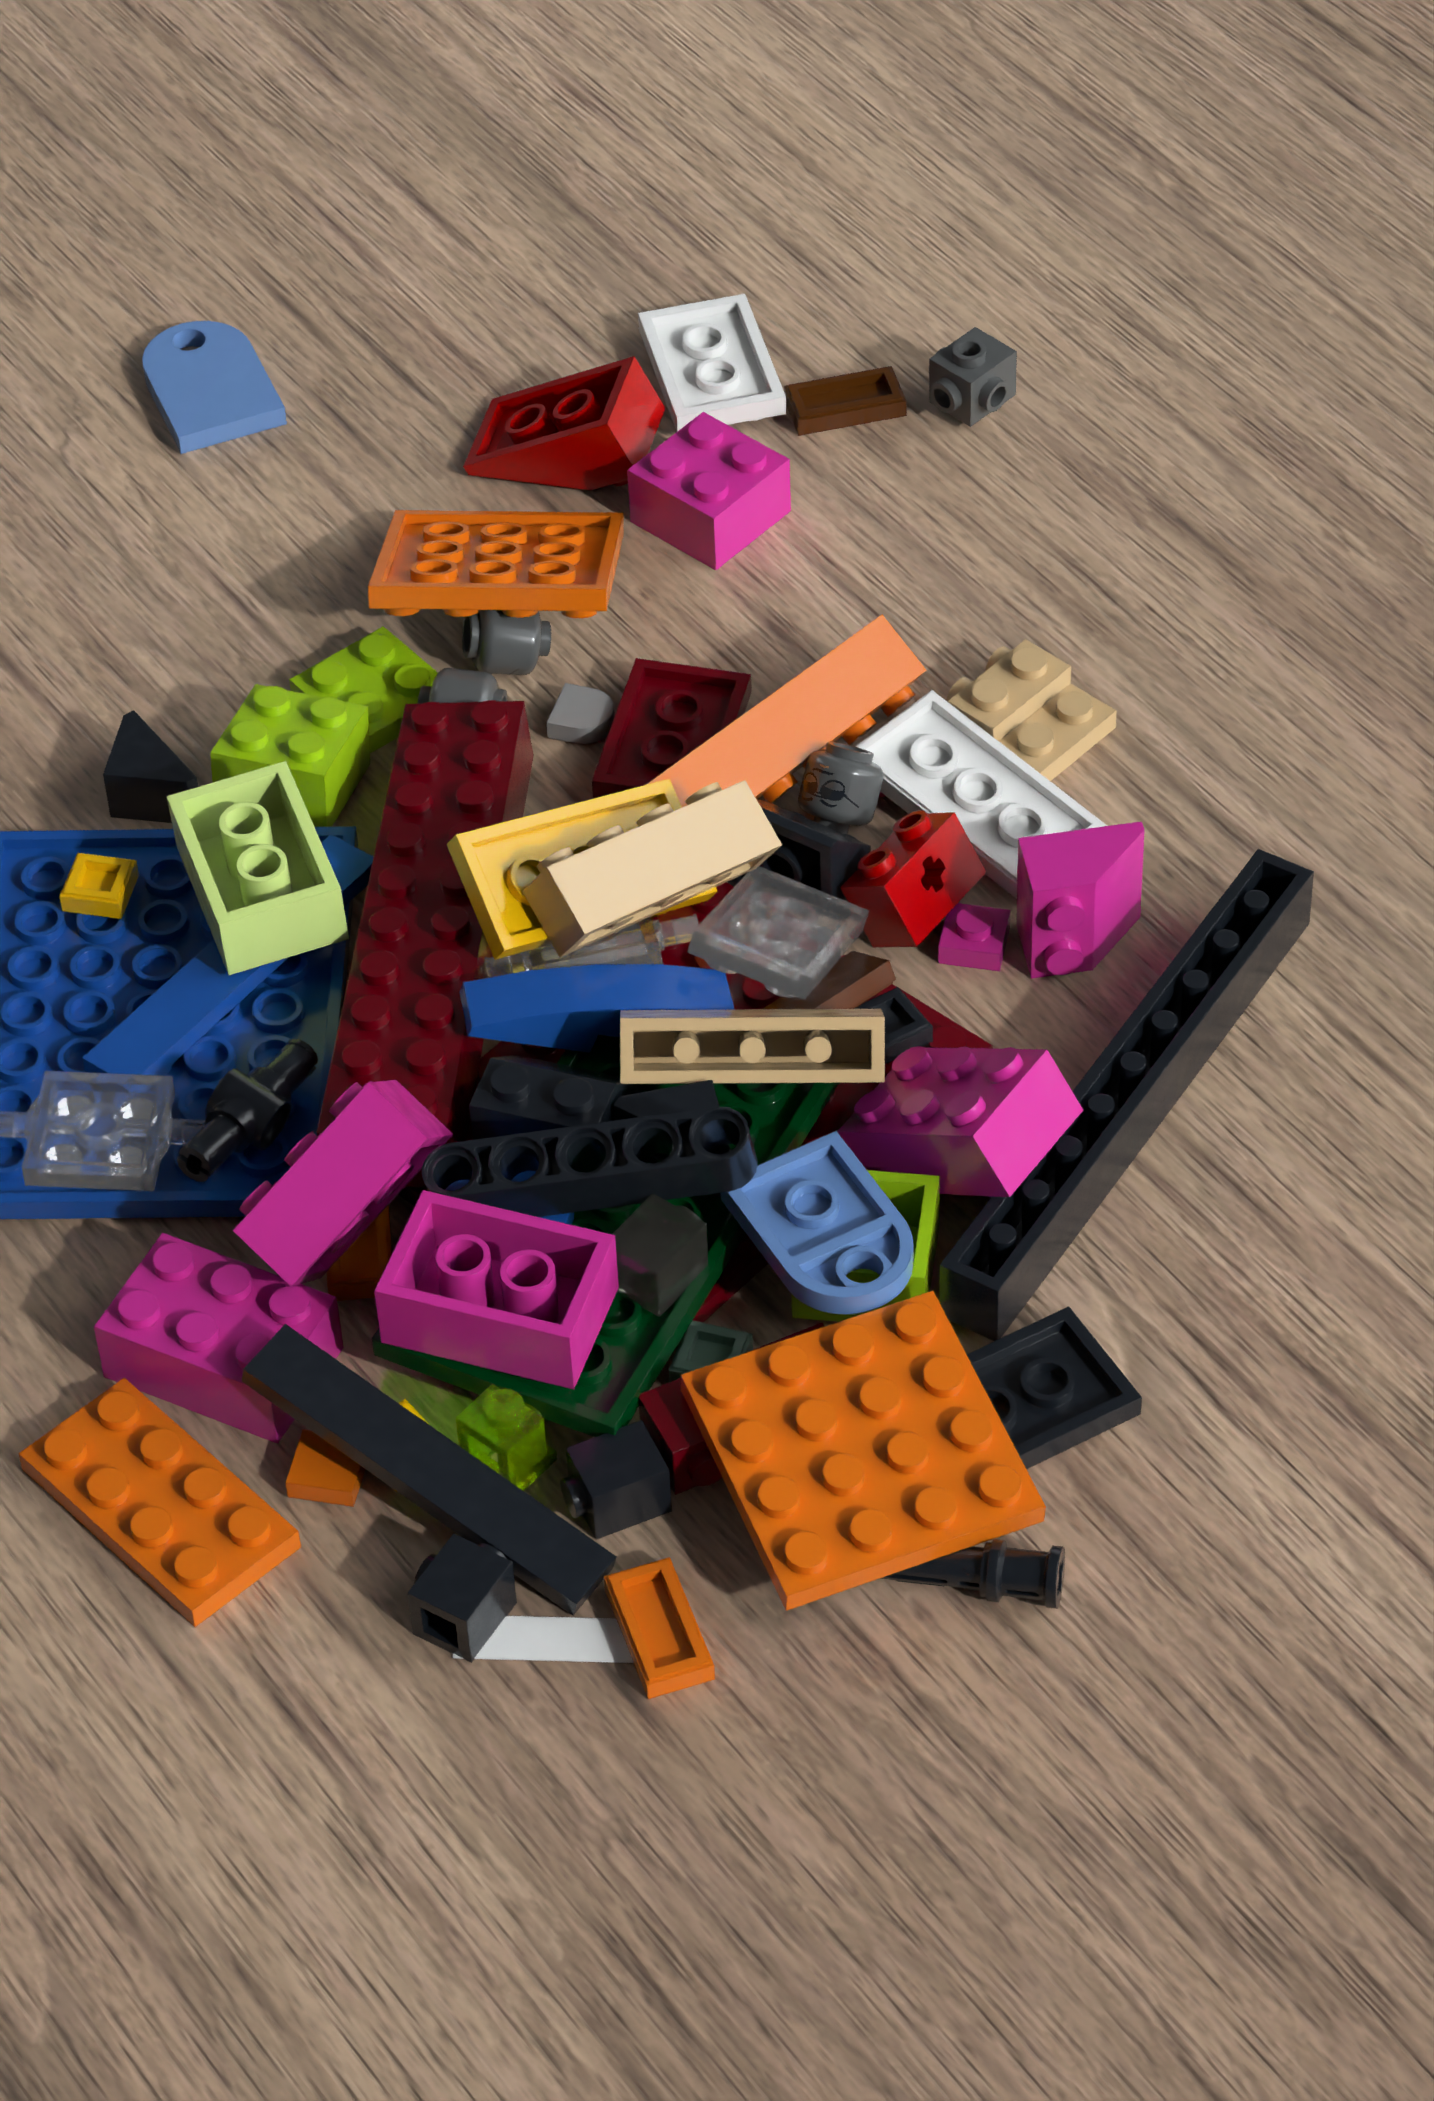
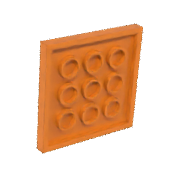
(497, 562)
(861, 1449)

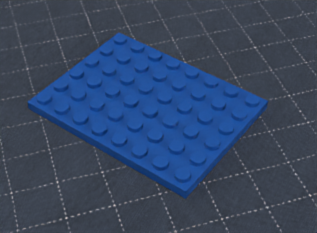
(81, 975)

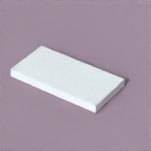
(948, 763)

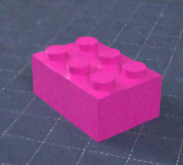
(964, 1117)
(340, 1180)
(497, 1289)
(197, 1321)

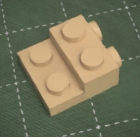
(1034, 708)

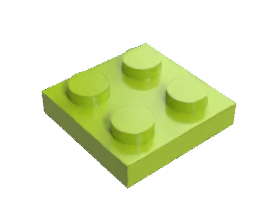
(371, 673)

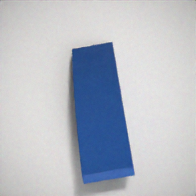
(578, 1003)

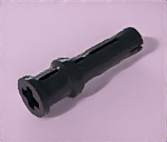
(995, 1572)

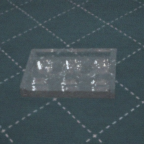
(778, 933)

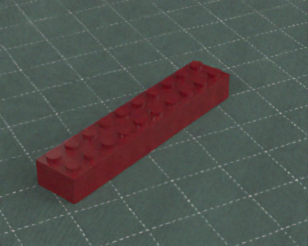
(417, 929)

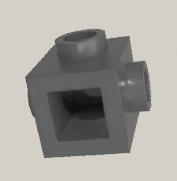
(972, 376)

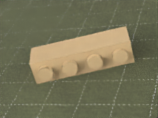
(650, 866)
(752, 1046)

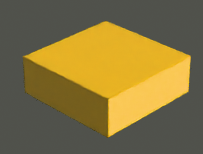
(99, 885)

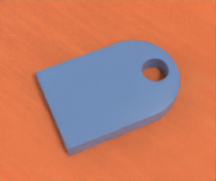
(209, 390)
(821, 1218)

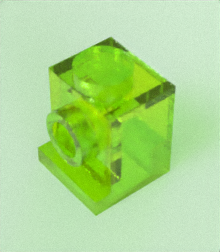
(511, 1428)

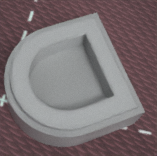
(581, 715)

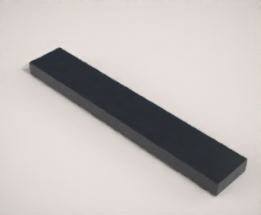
(428, 1468)

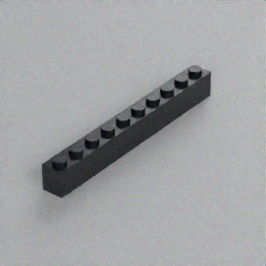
(1128, 1094)

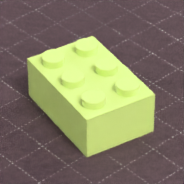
(258, 868)

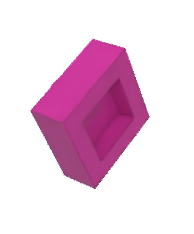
(974, 937)

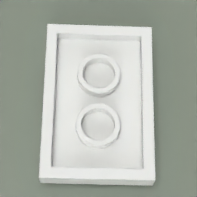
(712, 361)

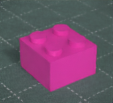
(709, 490)

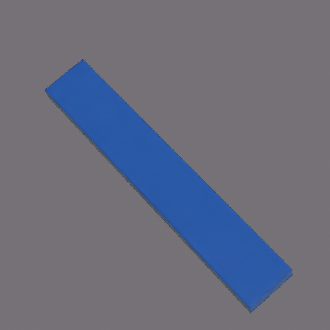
(202, 993)

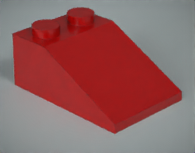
(570, 429)

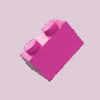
(1077, 895)

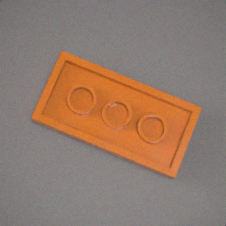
(160, 1501)

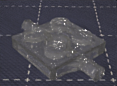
(631, 945)
(98, 1130)

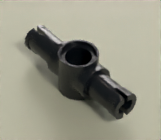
(247, 1110)

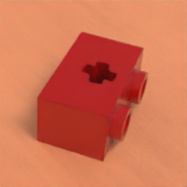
(914, 878)

